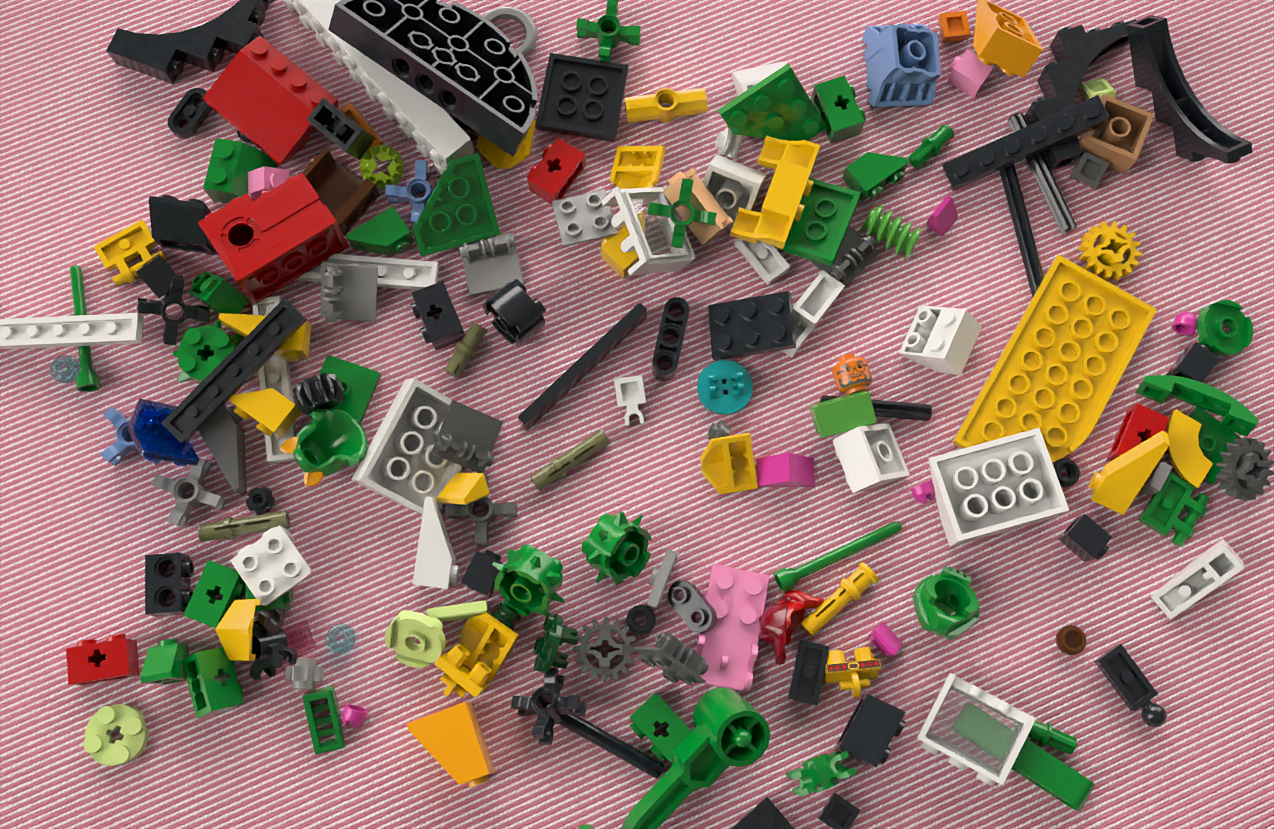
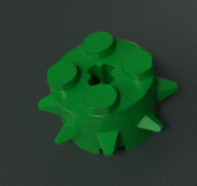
(197, 350)
(617, 547)
(529, 580)

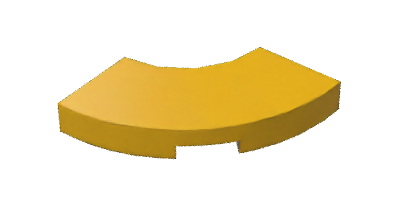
(1185, 449)

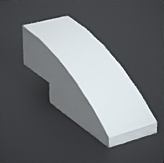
(813, 307)

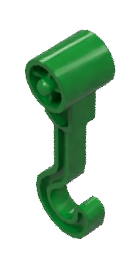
(723, 735)

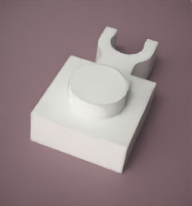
(630, 394)

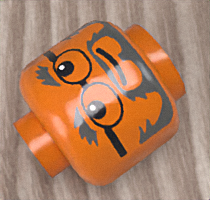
(852, 374)

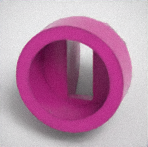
(1185, 323)
(922, 491)
(354, 714)

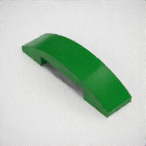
(1234, 414)

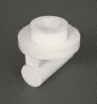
(728, 143)

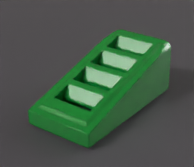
(313, 722)

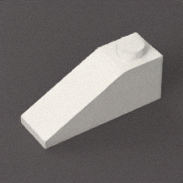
(435, 554)
(1198, 579)

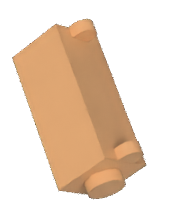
(701, 200)

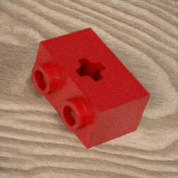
(556, 184)
(1137, 422)
(85, 665)

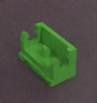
(843, 413)

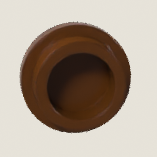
(1070, 640)

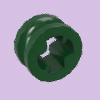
(506, 615)

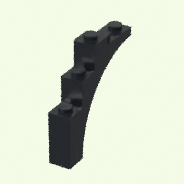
(202, 46)
(1060, 79)
(1175, 104)

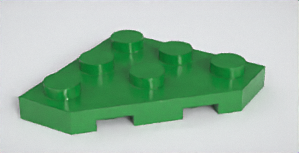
(774, 109)
(457, 208)

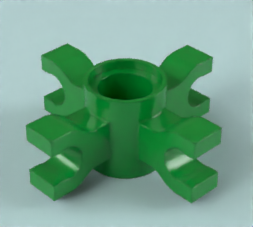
(607, 42)
(684, 200)
(820, 773)

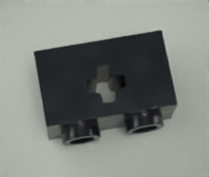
(341, 129)
(437, 300)

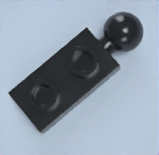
(1131, 685)

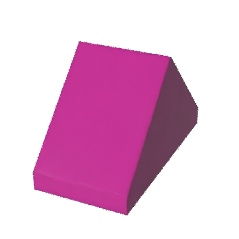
(785, 471)

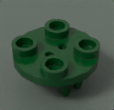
(547, 647)

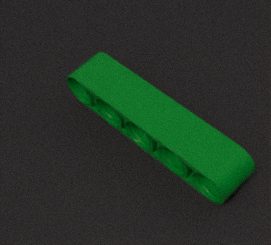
(1053, 776)

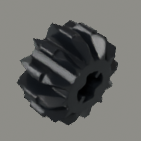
(318, 393)

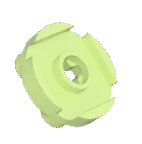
(424, 628)
(100, 743)

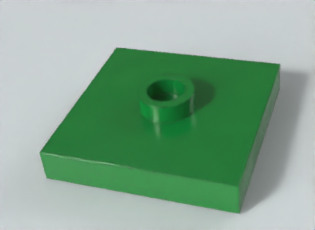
(358, 385)
(1211, 440)

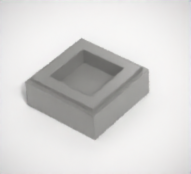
(1156, 479)

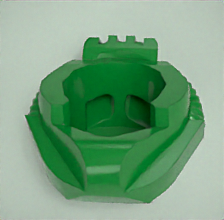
(946, 603)

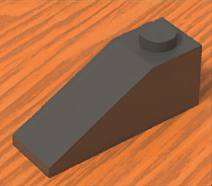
(227, 444)

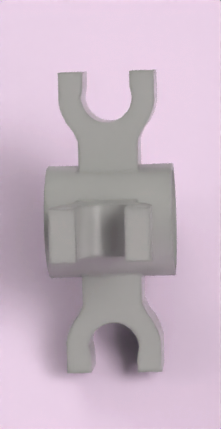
(180, 514)

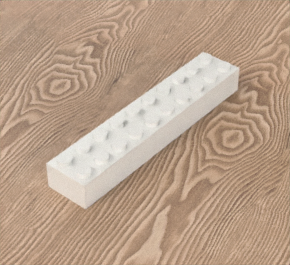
(418, 116)

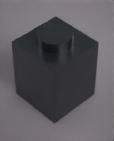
(156, 275)
(1194, 363)
(1085, 538)
(481, 573)

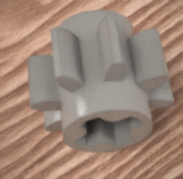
(304, 674)

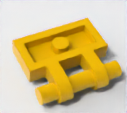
(124, 247)

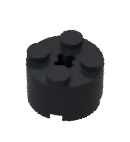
(515, 313)

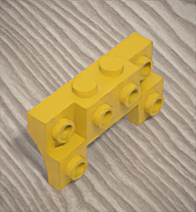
(782, 203)

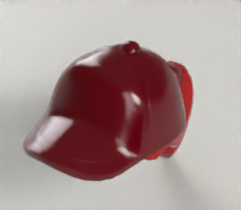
(783, 619)

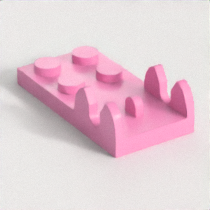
(733, 641)

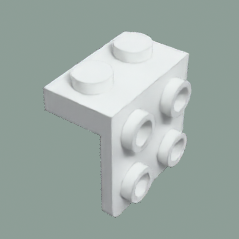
(271, 565)

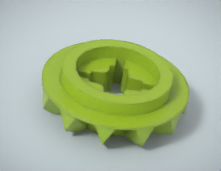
(382, 153)

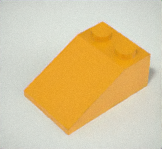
(1004, 39)

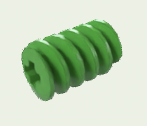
(891, 231)

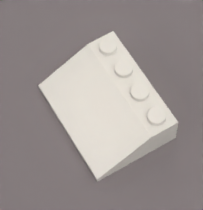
(400, 454)
(996, 487)

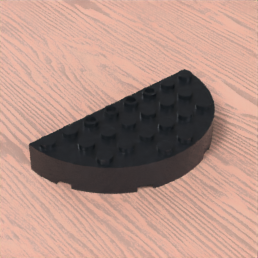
(448, 58)

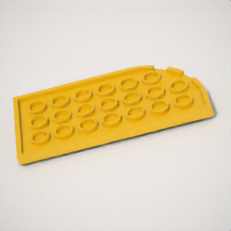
(1059, 362)

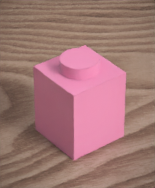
(969, 73)

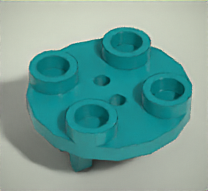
(711, 388)

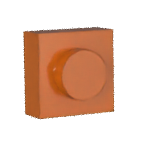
(954, 26)

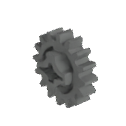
(1245, 469)
(605, 636)

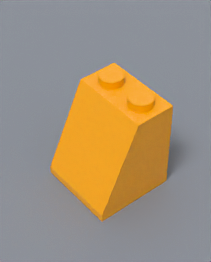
(456, 743)

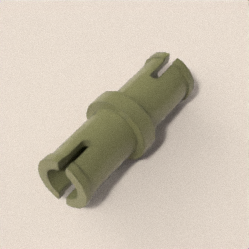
(465, 350)

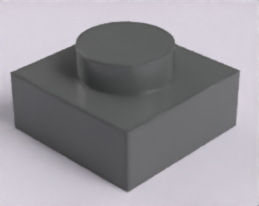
(1089, 170)

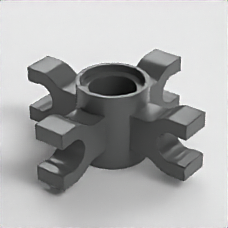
(505, 509)

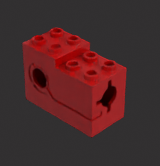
(274, 236)

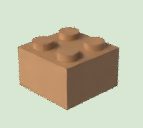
(1121, 138)

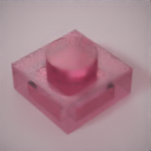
(300, 637)

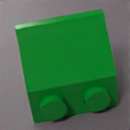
(230, 167)

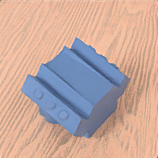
(901, 64)

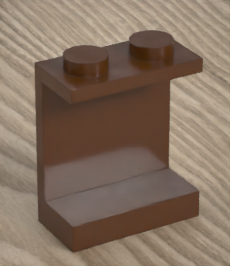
(340, 189)

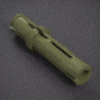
(570, 459)
(235, 527)

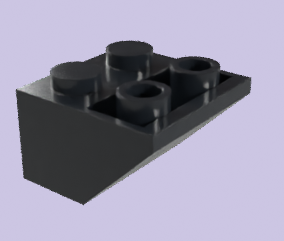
(176, 224)
(871, 731)

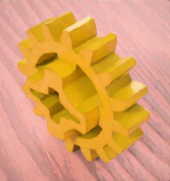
(1117, 244)

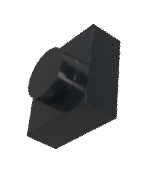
(838, 813)

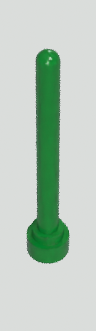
(87, 378)
(789, 577)

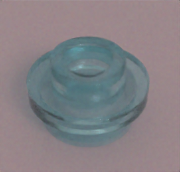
(71, 372)
(349, 642)

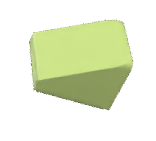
(1096, 87)

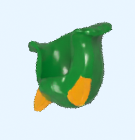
(327, 444)

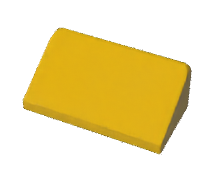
(464, 489)

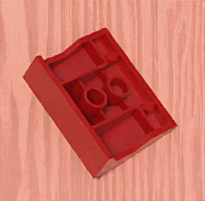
(268, 99)

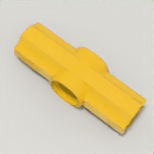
(682, 104)

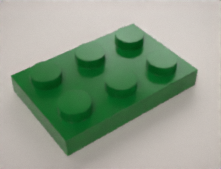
(823, 222)

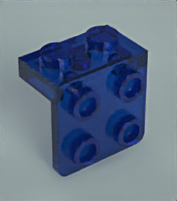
(154, 439)

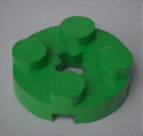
(1211, 331)

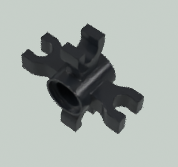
(195, 312)
(270, 644)
(555, 712)

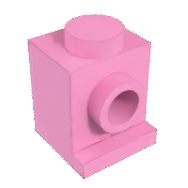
(265, 180)

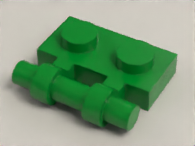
(1166, 506)

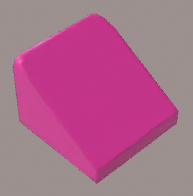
(943, 217)
(885, 640)

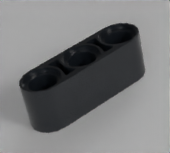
(670, 326)

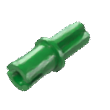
(931, 146)
(1047, 735)

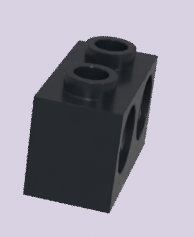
(159, 586)

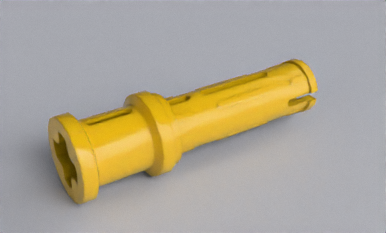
(849, 590)

